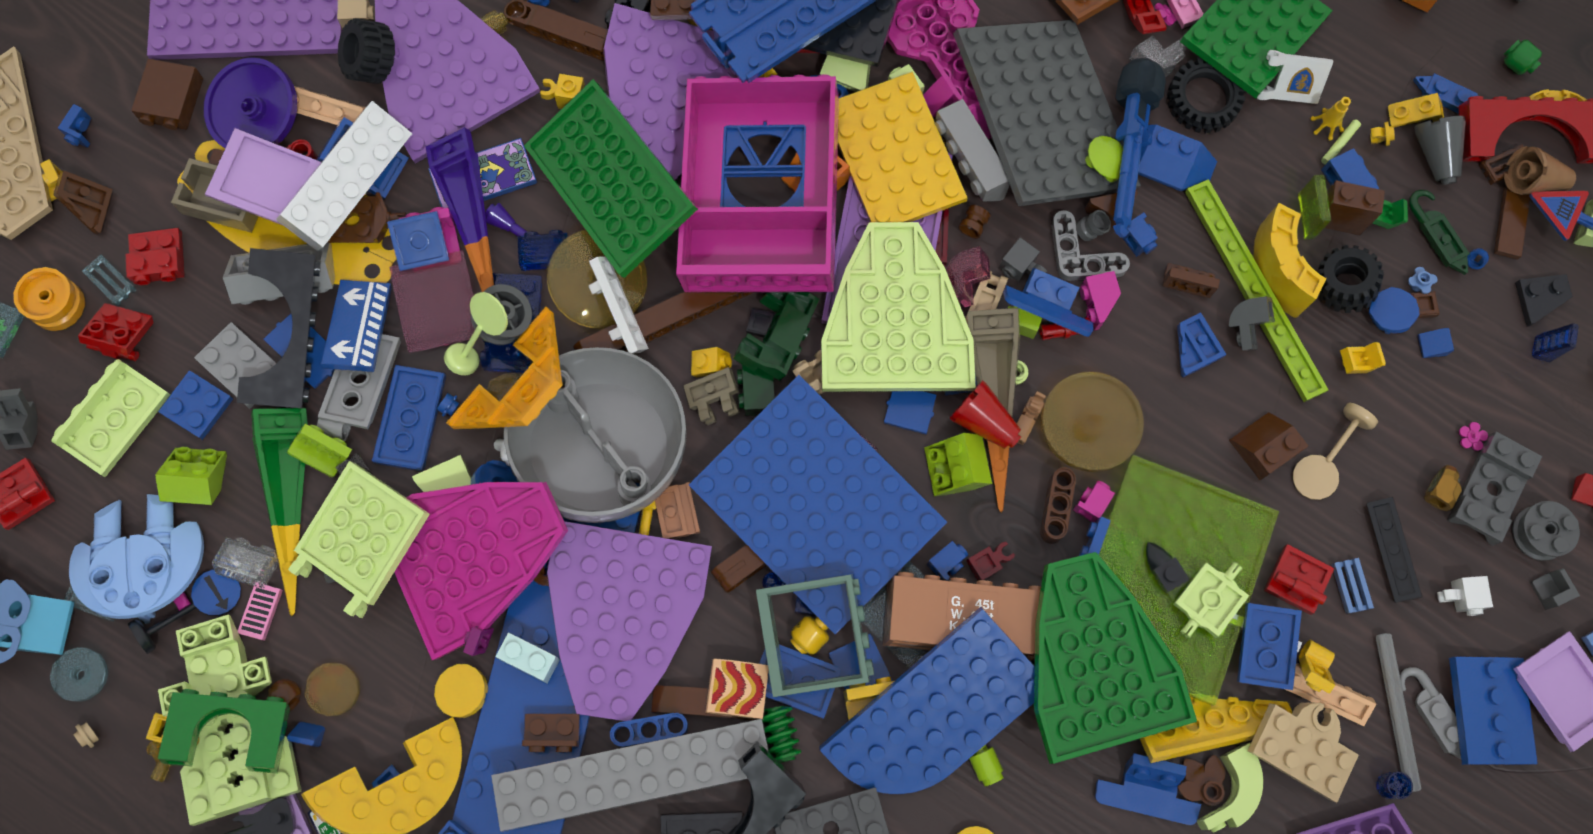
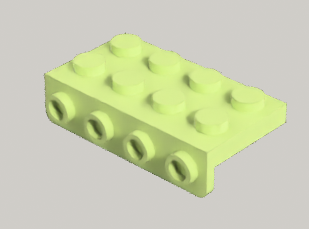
(110, 417)

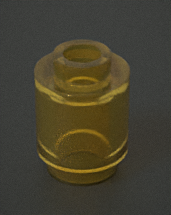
(496, 21)

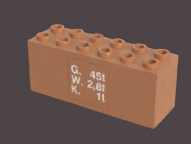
(929, 609)

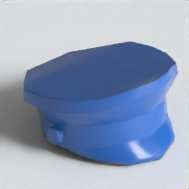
(1394, 310)

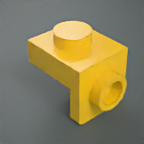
(1362, 358)
(709, 361)

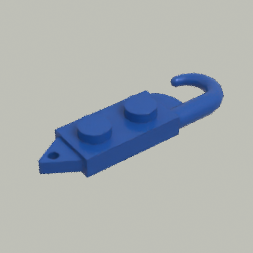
(1449, 92)

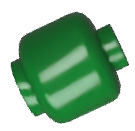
(1522, 57)

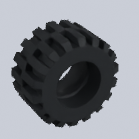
(366, 51)
(1354, 262)

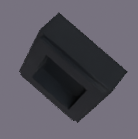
(759, 322)

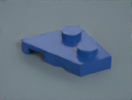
(1197, 345)

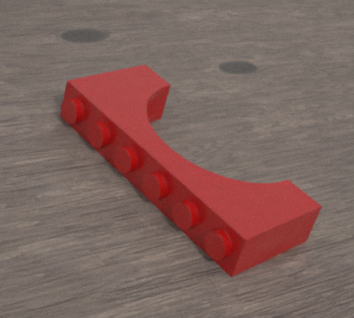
(1490, 117)

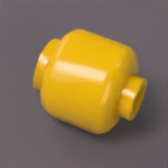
(809, 635)

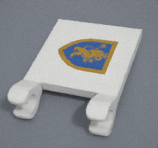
(1298, 79)

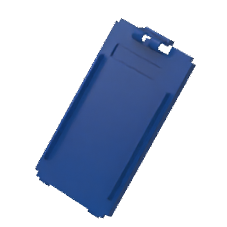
(766, 32)

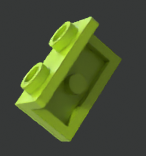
(319, 449)

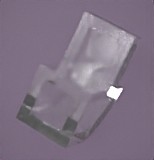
(1166, 58)

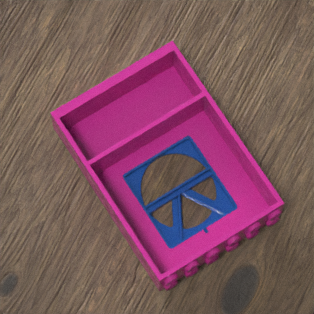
(759, 247)

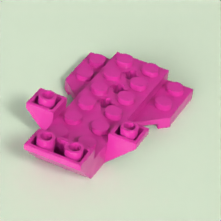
(915, 38)

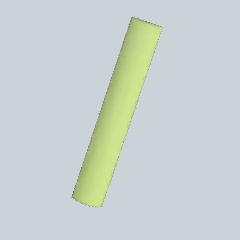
(1341, 141)

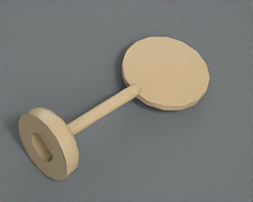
(1317, 475)

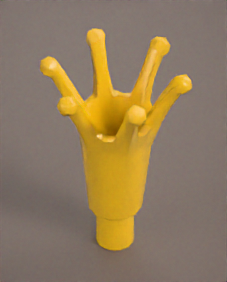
(1333, 117)

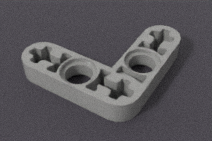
(1073, 256)

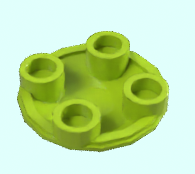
(1105, 157)

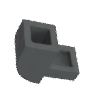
(1247, 315)
(17, 420)

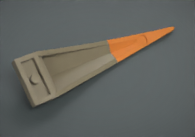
(996, 362)

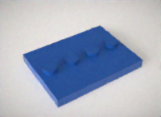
(1492, 712)

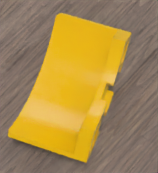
(1277, 256)

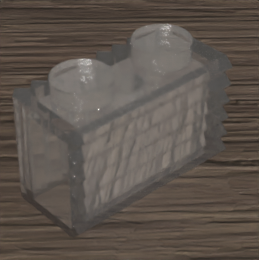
(245, 562)

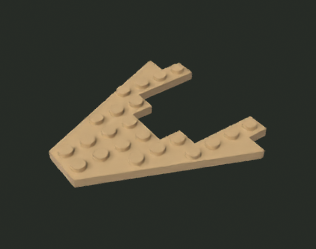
(22, 188)

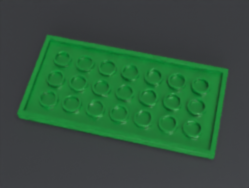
(610, 178)

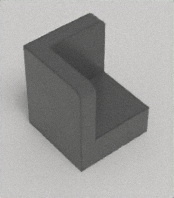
(1554, 588)

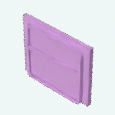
(259, 175)
(1561, 689)

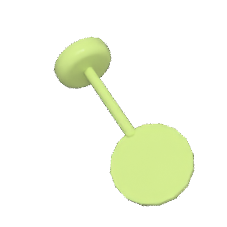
(490, 318)

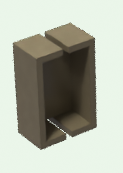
(196, 204)

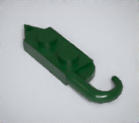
(1440, 234)

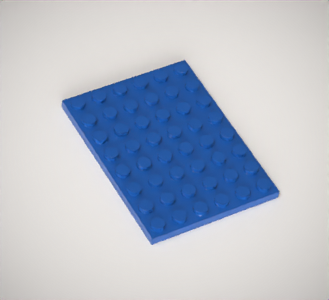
(817, 502)

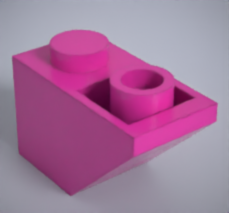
(1100, 294)

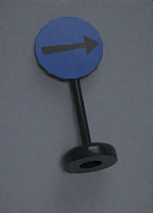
(210, 594)

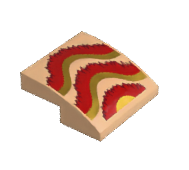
(737, 689)

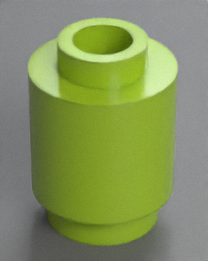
(987, 766)

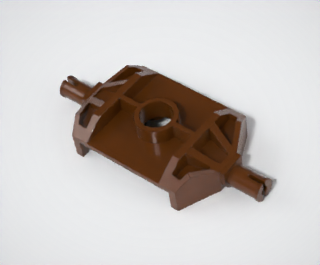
(372, 222)

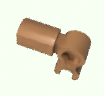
(1031, 411)

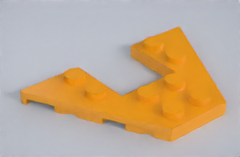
(528, 394)

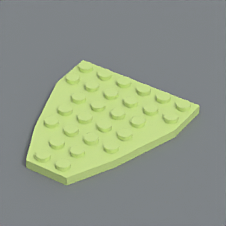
(896, 319)

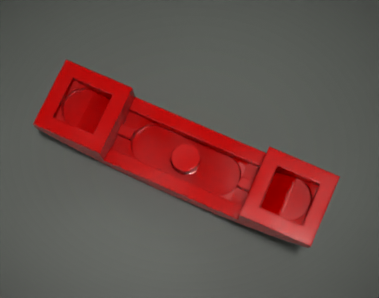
(1144, 16)

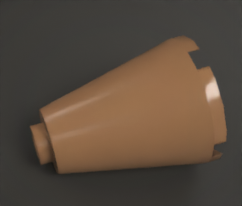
(1537, 171)

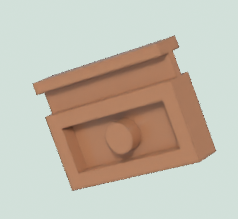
(677, 512)

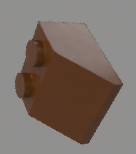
(1268, 444)

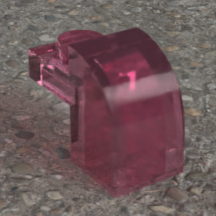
(966, 269)

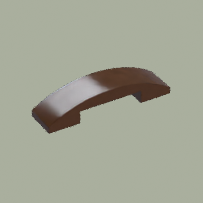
(683, 701)

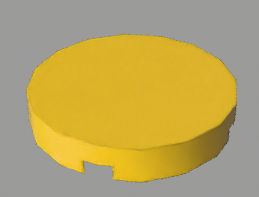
(461, 691)

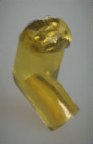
(160, 770)

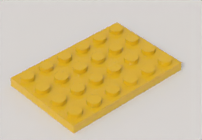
(896, 152)

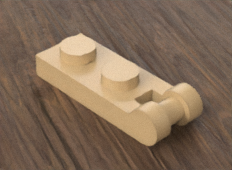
(986, 297)

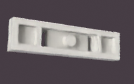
(619, 306)

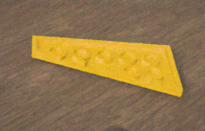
(1216, 727)

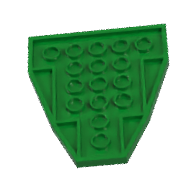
(1100, 664)

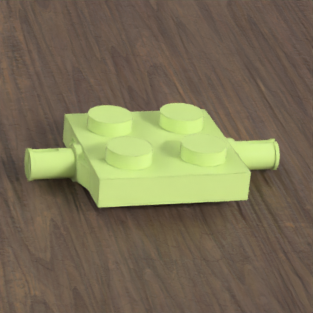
(1211, 600)

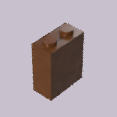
(167, 94)
(1353, 207)

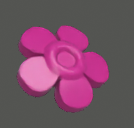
(1166, 13)
(1472, 436)

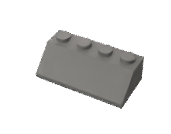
(973, 151)
(247, 288)

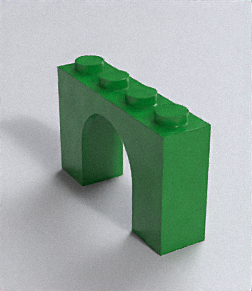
(192, 711)

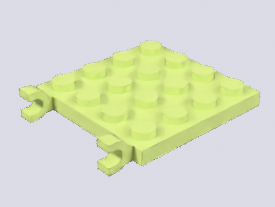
(359, 536)

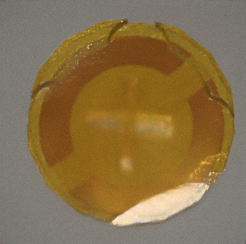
(332, 689)

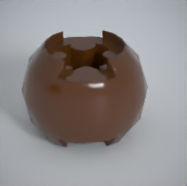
(286, 690)

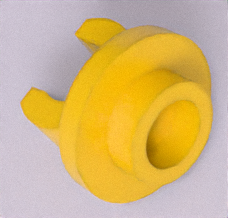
(1381, 134)

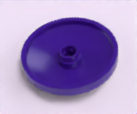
(251, 98)

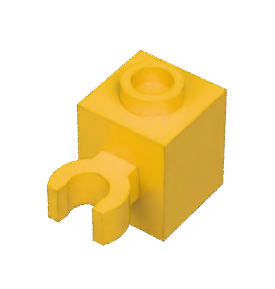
(564, 90)

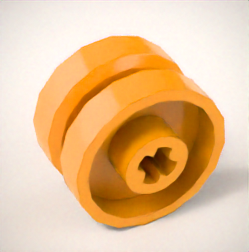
(49, 299)

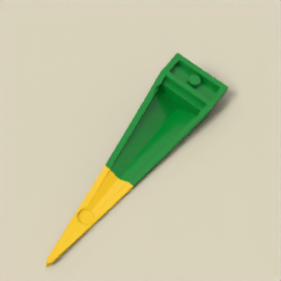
(282, 484)

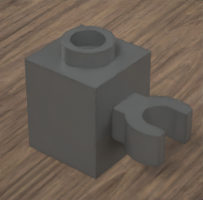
(1020, 260)

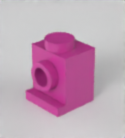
(1094, 501)

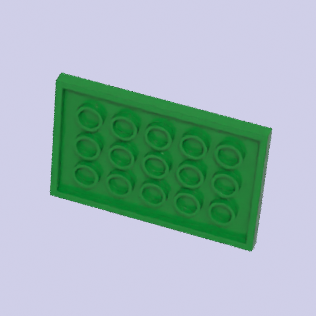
(1240, 33)

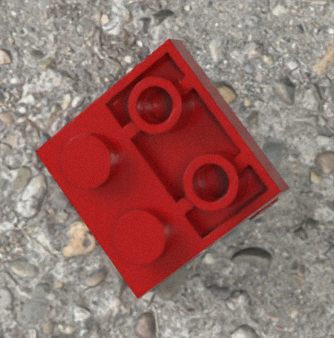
(116, 331)
(21, 493)
(1299, 579)

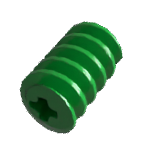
(781, 733)

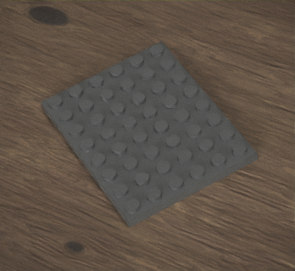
(1040, 106)

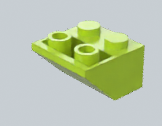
(958, 464)
(191, 476)

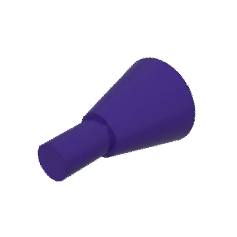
(500, 218)

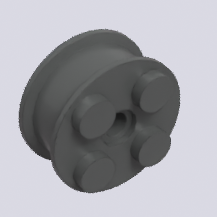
(517, 310)
(1545, 530)

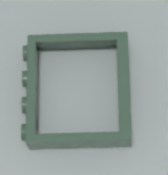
(772, 644)

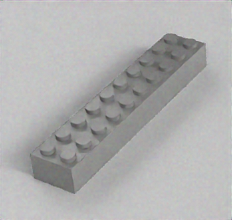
(623, 776)

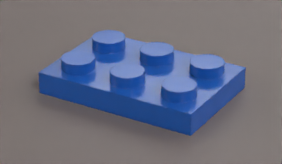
(1269, 646)
(804, 668)

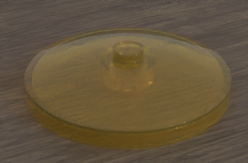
(569, 278)
(1092, 421)

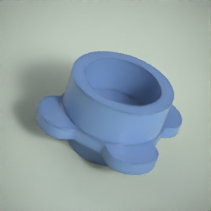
(1420, 286)

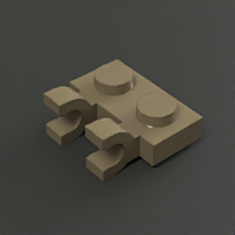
(710, 389)

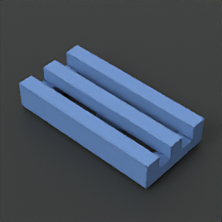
(1361, 582)

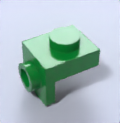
(1393, 214)

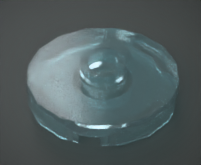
(66, 670)

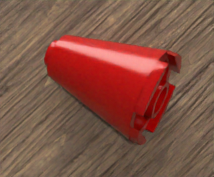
(987, 417)

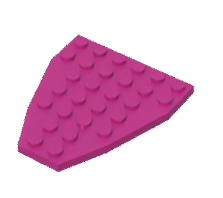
(475, 556)

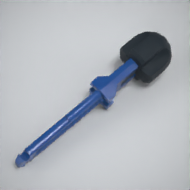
(1139, 92)

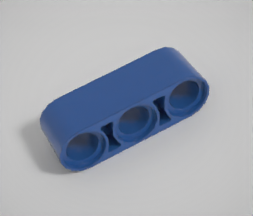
(636, 727)

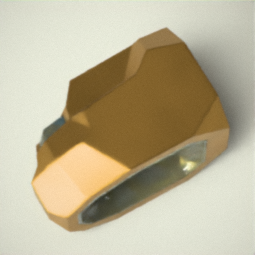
(1444, 489)

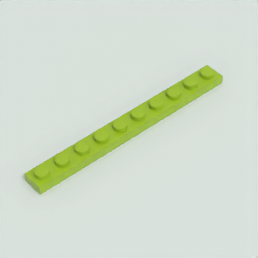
(1254, 285)

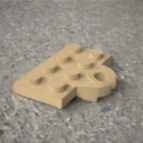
(1305, 748)

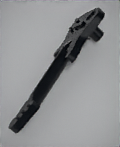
(272, 819)

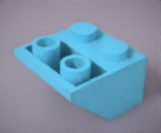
(45, 625)

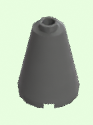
(1443, 147)

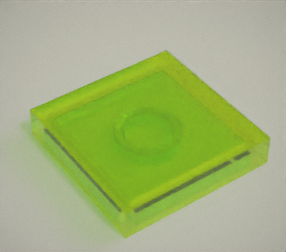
(1314, 207)

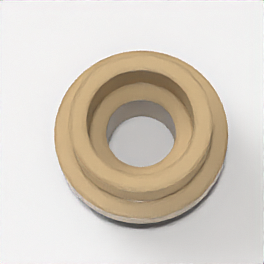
(85, 735)

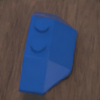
(1175, 159)

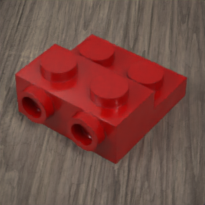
(155, 256)

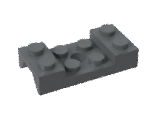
(1508, 468)
(853, 814)

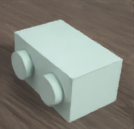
(527, 658)

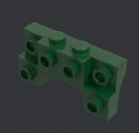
(783, 336)

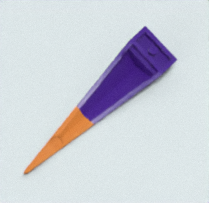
(459, 180)

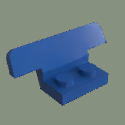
(1050, 300)
(1149, 791)

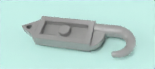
(1435, 711)

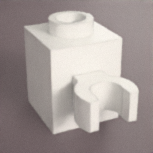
(1469, 595)

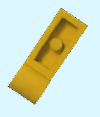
(1314, 665)

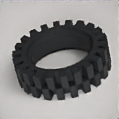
(1194, 117)

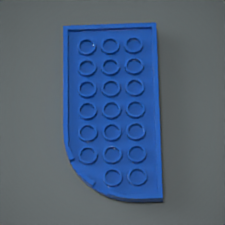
(936, 711)

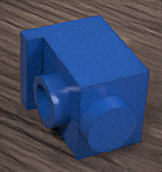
(1141, 236)
(948, 561)

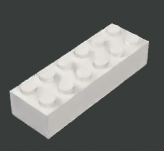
(344, 176)

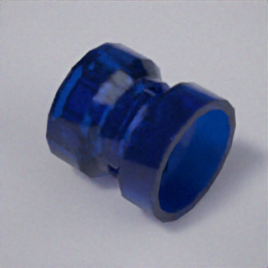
(1401, 785)

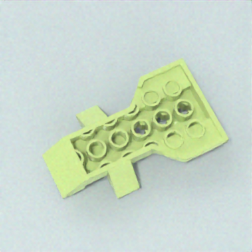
(219, 663)

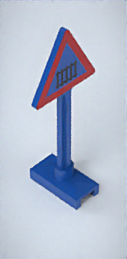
(1563, 210)

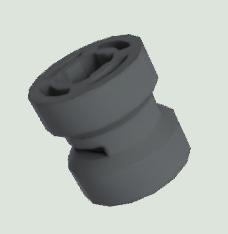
(1093, 225)

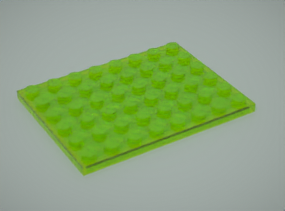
(1196, 527)

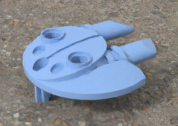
(132, 564)

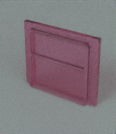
(434, 303)

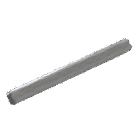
(1397, 708)

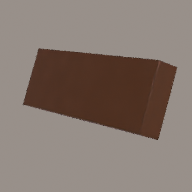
(1512, 224)

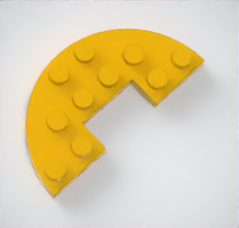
(400, 802)

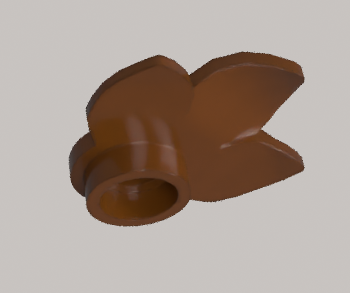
(1200, 778)

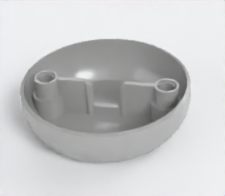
(602, 435)

